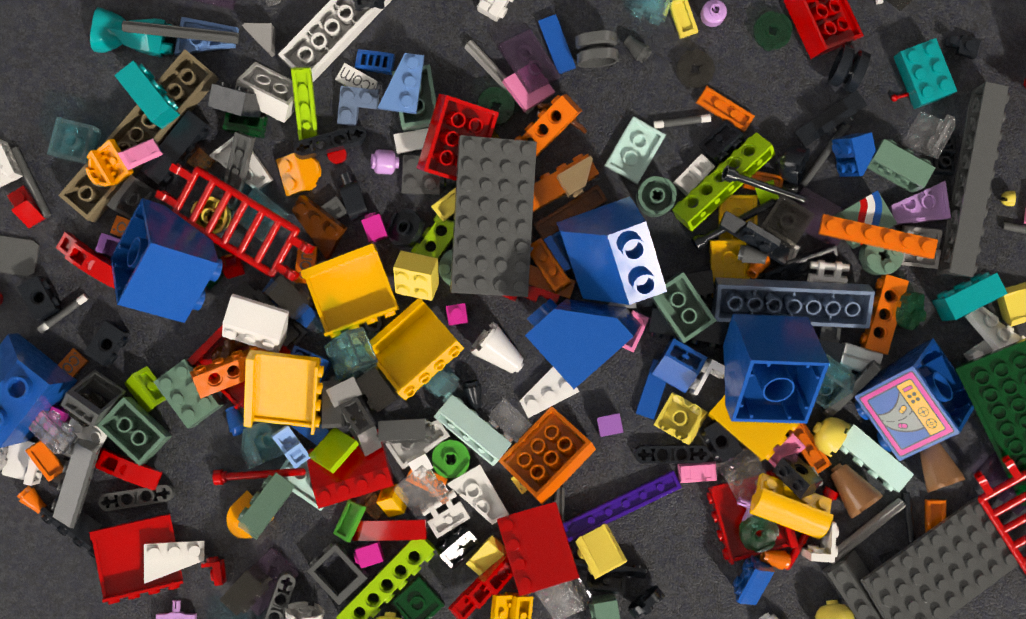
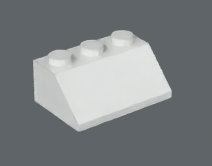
(272, 91)
(255, 323)

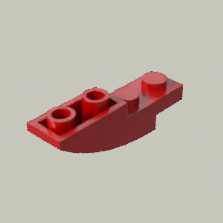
(86, 259)
(127, 469)

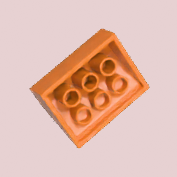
(547, 455)

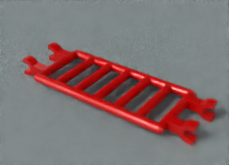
(246, 201)
(993, 514)

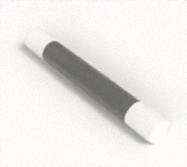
(682, 121)
(62, 313)

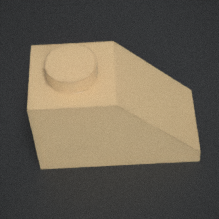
(575, 178)

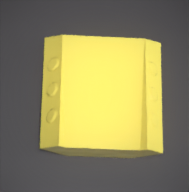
(1013, 305)
(681, 418)
(600, 551)
(486, 555)

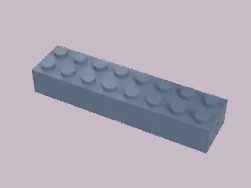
(819, 301)

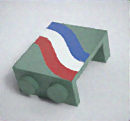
(871, 211)

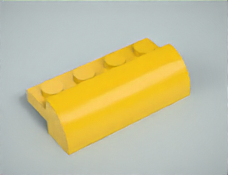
(781, 505)
(511, 606)

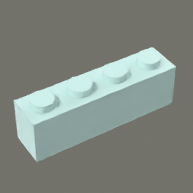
(472, 430)
(876, 459)

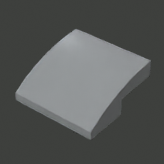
(916, 261)

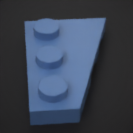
(197, 46)
(404, 87)

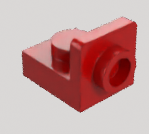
(218, 571)

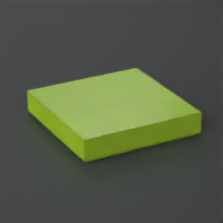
(333, 450)

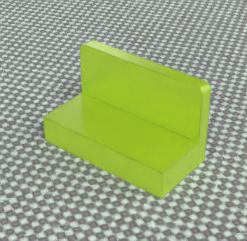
(144, 390)

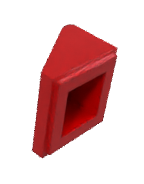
(232, 266)

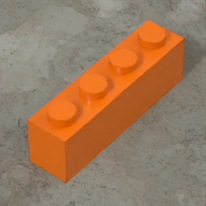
(548, 187)

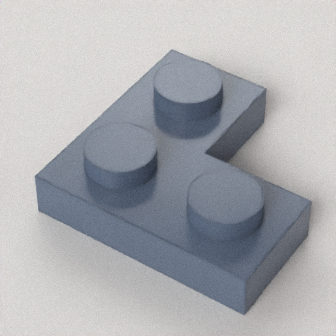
(351, 99)

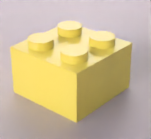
(416, 275)

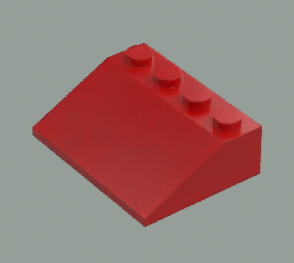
(823, 24)
(449, 121)
(354, 477)
(537, 548)

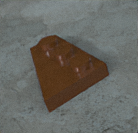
(319, 224)

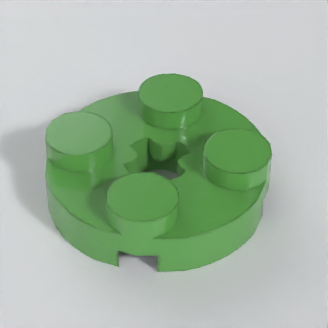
(453, 469)

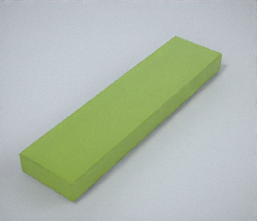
(304, 102)

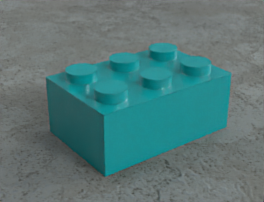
(925, 73)
(148, 94)
(969, 296)

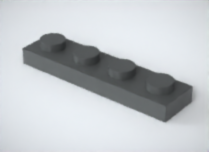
(239, 163)

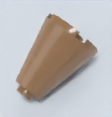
(939, 468)
(854, 490)

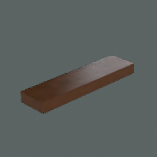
(585, 202)

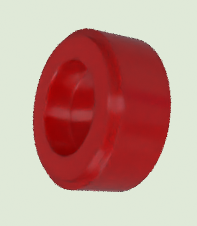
(337, 157)

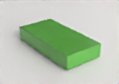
(349, 520)

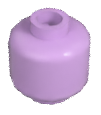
(713, 13)
(384, 161)

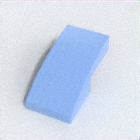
(290, 446)

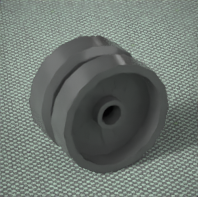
(597, 49)

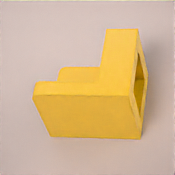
(390, 502)

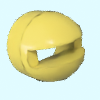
(1010, 198)

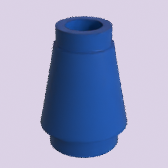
(235, 421)

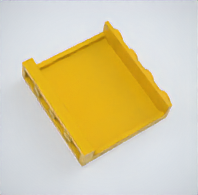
(350, 290)
(414, 348)
(282, 389)
(756, 436)

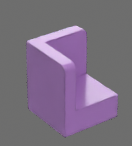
(107, 244)
(609, 424)

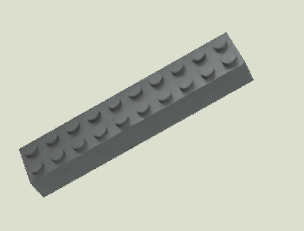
(973, 181)

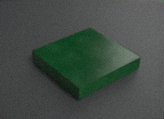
(417, 601)

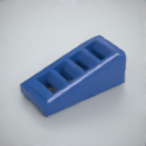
(375, 54)

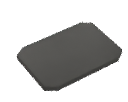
(18, 256)

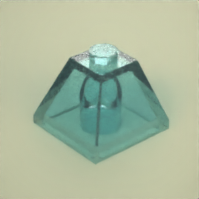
(259, 445)

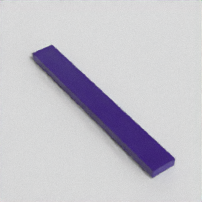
(621, 505)

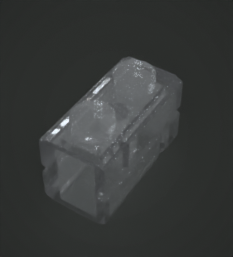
(53, 432)

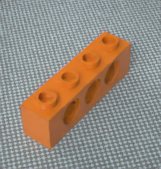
(569, 111)
(887, 326)
(224, 378)

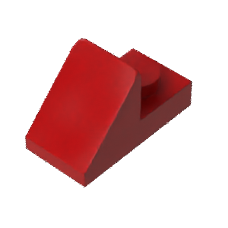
(25, 207)

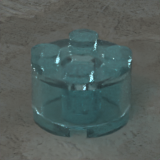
(654, 10)
(442, 385)

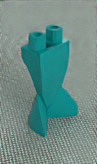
(108, 35)

